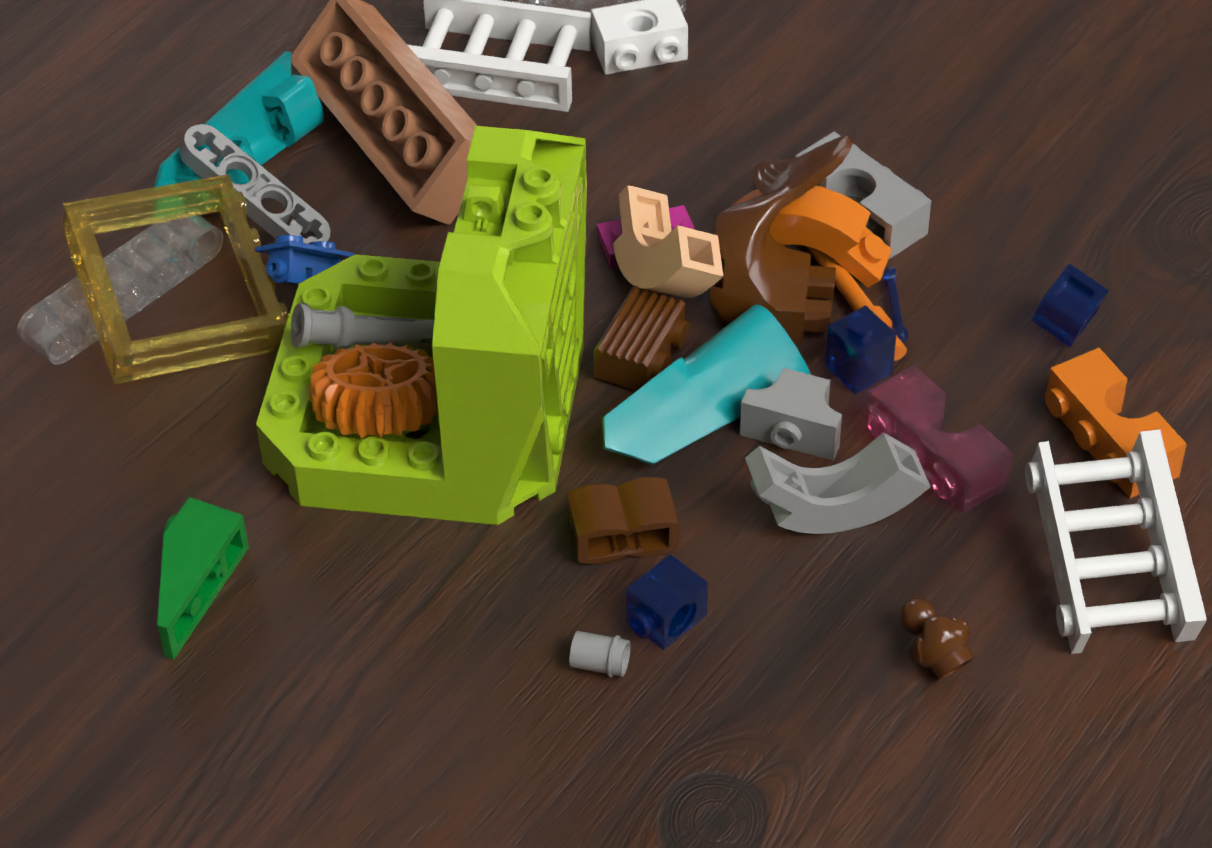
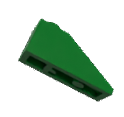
(197, 559)

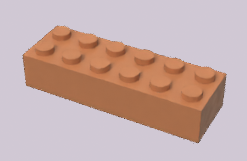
(389, 105)

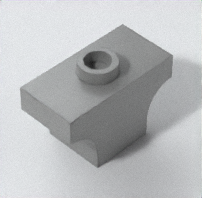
(793, 415)

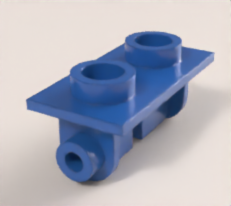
(295, 261)

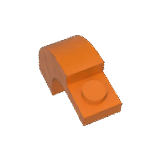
(833, 226)

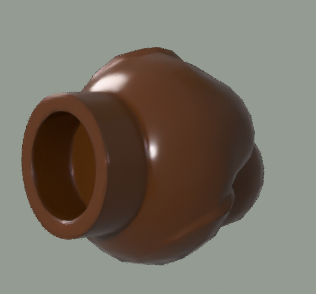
(940, 639)

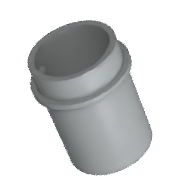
(600, 653)

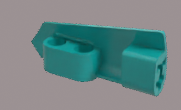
(260, 120)
(702, 390)

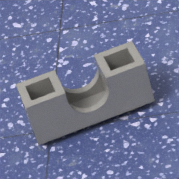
(897, 209)

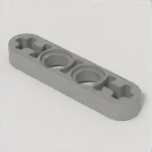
(260, 184)

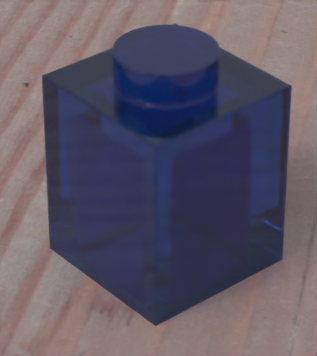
(860, 349)

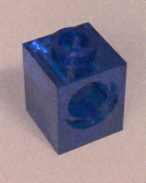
(1070, 305)
(666, 602)

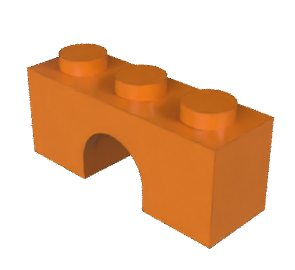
(1088, 397)

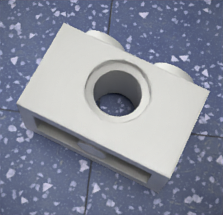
(639, 35)

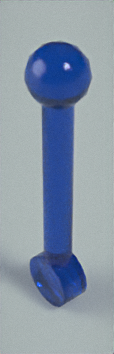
(890, 282)

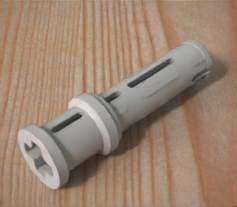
(344, 328)

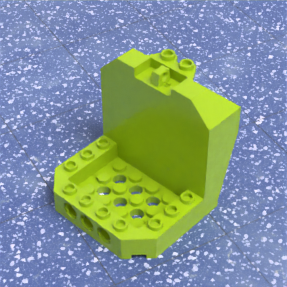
(501, 348)

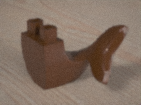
(759, 267)

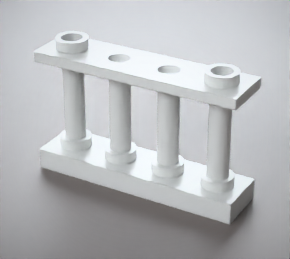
(508, 78)
(1155, 510)

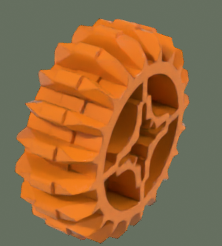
(374, 390)

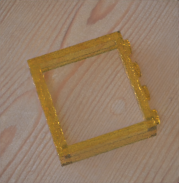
(184, 349)

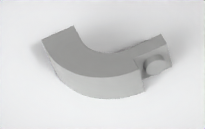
(842, 495)

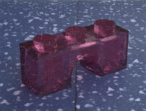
(958, 465)

